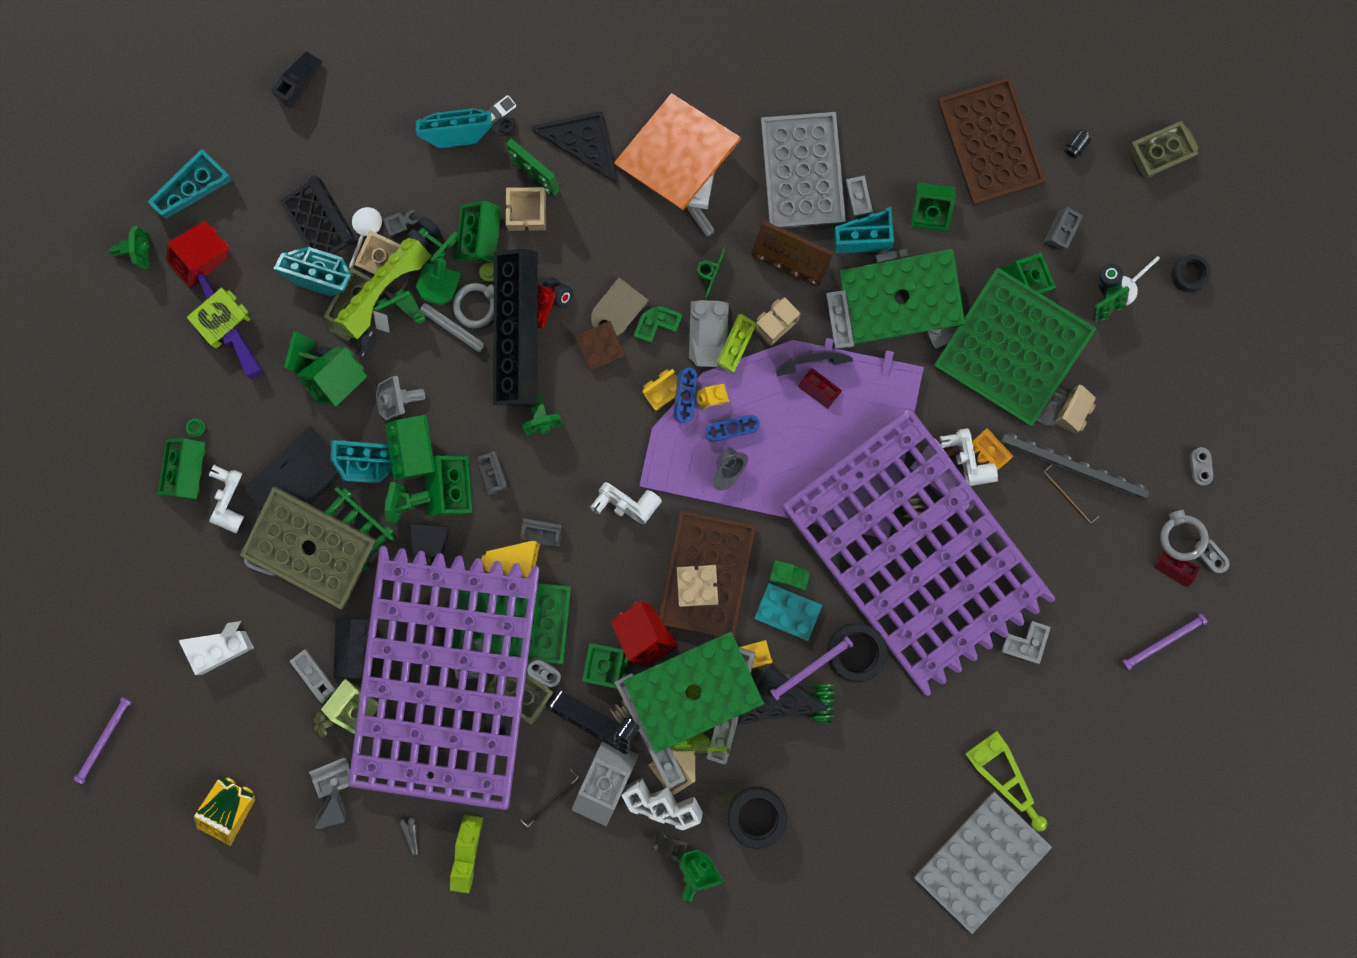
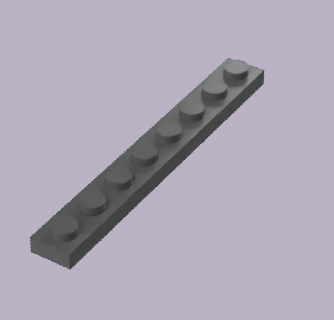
(1083, 469)

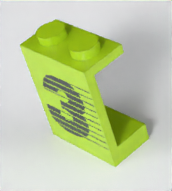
(218, 316)

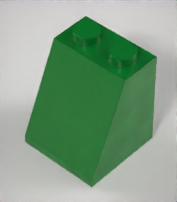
(332, 376)

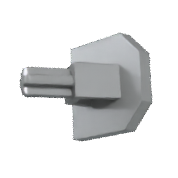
(392, 399)

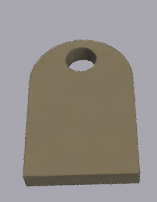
(619, 306)

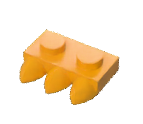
(991, 449)

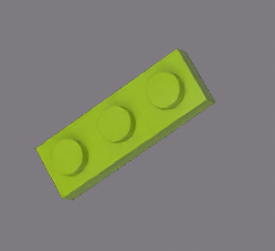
(736, 343)

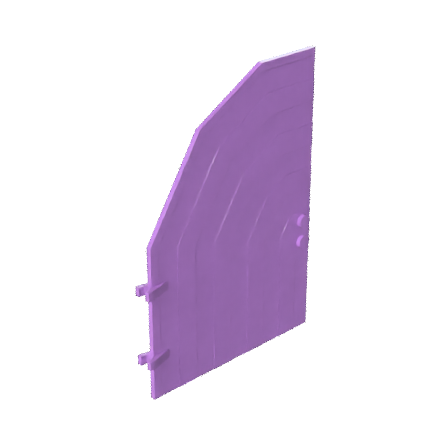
(795, 433)

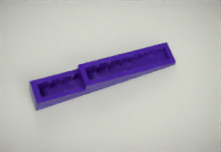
(234, 338)

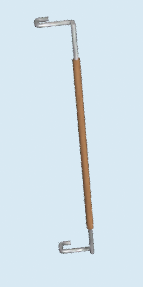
(1068, 498)

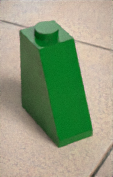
(789, 575)

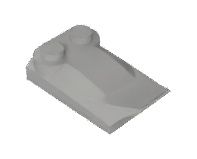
(707, 331)

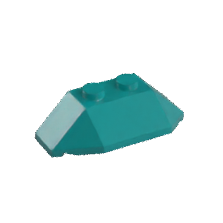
(454, 127)
(314, 270)
(361, 461)

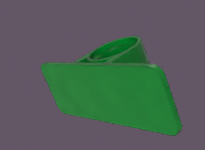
(709, 278)

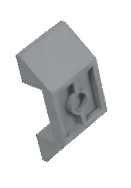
(604, 783)

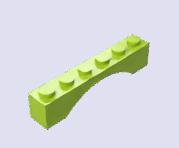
(357, 315)

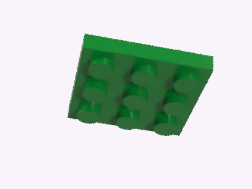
(533, 168)

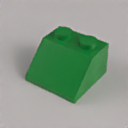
(933, 206)
(1032, 272)

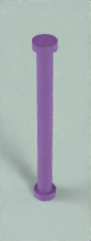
(1201, 620)
(811, 668)
(80, 778)

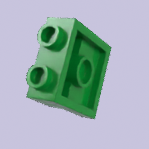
(605, 665)

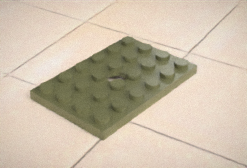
(278, 543)

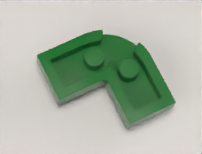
(656, 318)

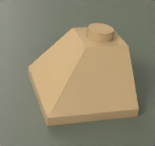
(687, 764)

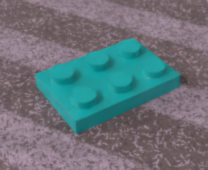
(788, 612)

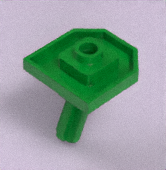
(135, 247)
(437, 283)
(541, 421)
(400, 501)
(698, 873)

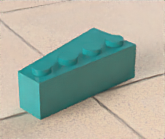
(189, 185)

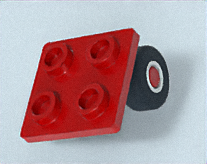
(551, 293)

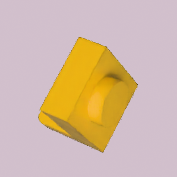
(712, 396)

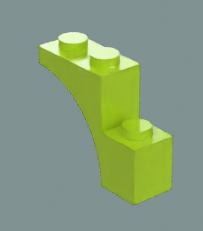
(465, 854)

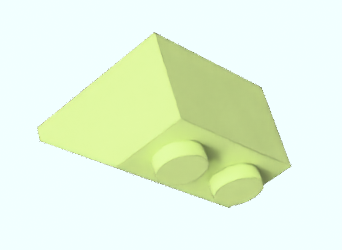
(344, 704)

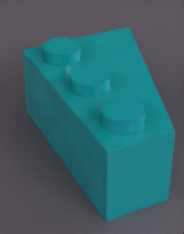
(865, 235)

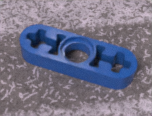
(681, 380)
(719, 437)

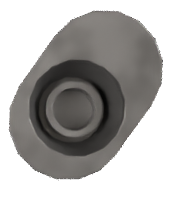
(729, 466)

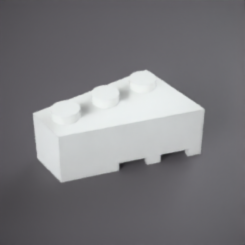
(212, 650)

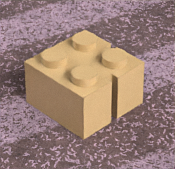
(527, 208)
(777, 321)
(696, 586)

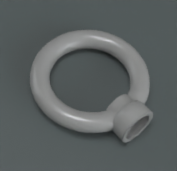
(489, 293)
(1179, 518)

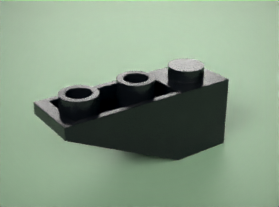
(296, 78)

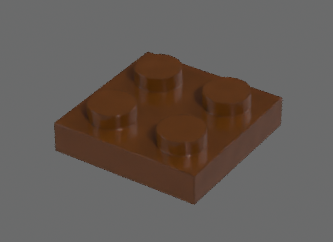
(600, 345)

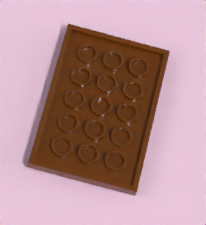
(991, 141)
(706, 542)

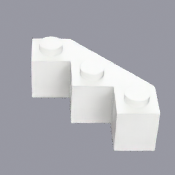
(661, 805)

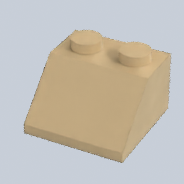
(1077, 406)

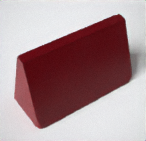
(819, 388)
(1180, 571)

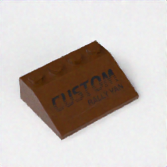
(791, 253)

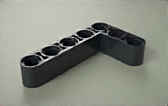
(616, 735)

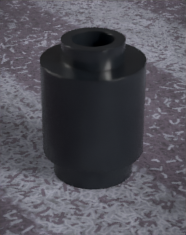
(1077, 143)

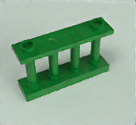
(387, 532)

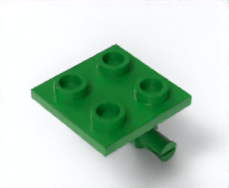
(406, 302)

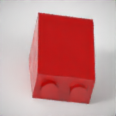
(196, 253)
(643, 634)

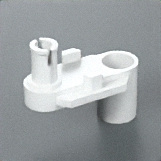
(973, 474)
(638, 511)
(221, 515)

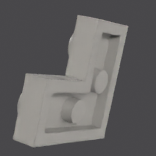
(1029, 648)

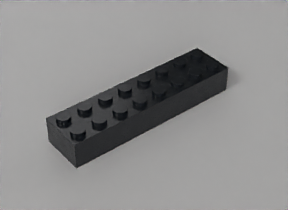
(515, 327)

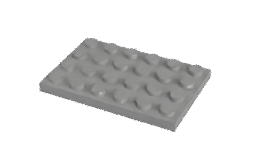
(803, 170)
(982, 862)

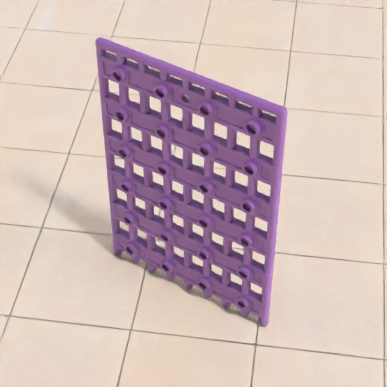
(930, 567)
(441, 696)

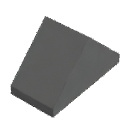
(332, 811)

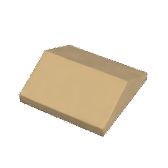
(375, 252)

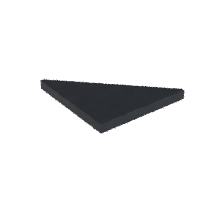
(584, 139)
(792, 702)

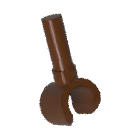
(950, 451)

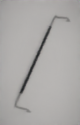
(552, 802)

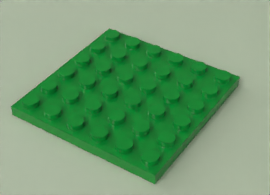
(1015, 346)

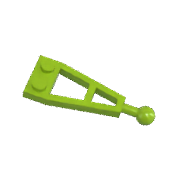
(985, 752)

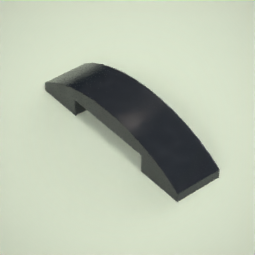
(789, 366)

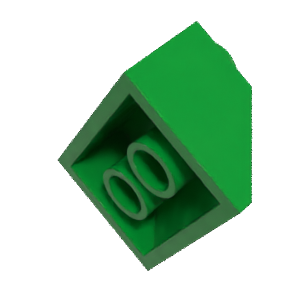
(477, 232)
(410, 448)
(181, 468)
(449, 486)

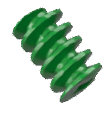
(823, 693)

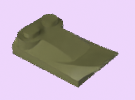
(1163, 149)
(343, 299)
(534, 697)

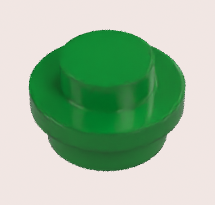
(195, 427)

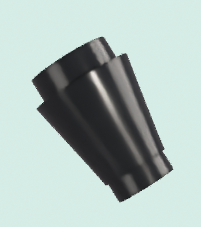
(365, 342)

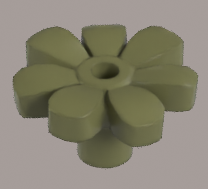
(321, 724)

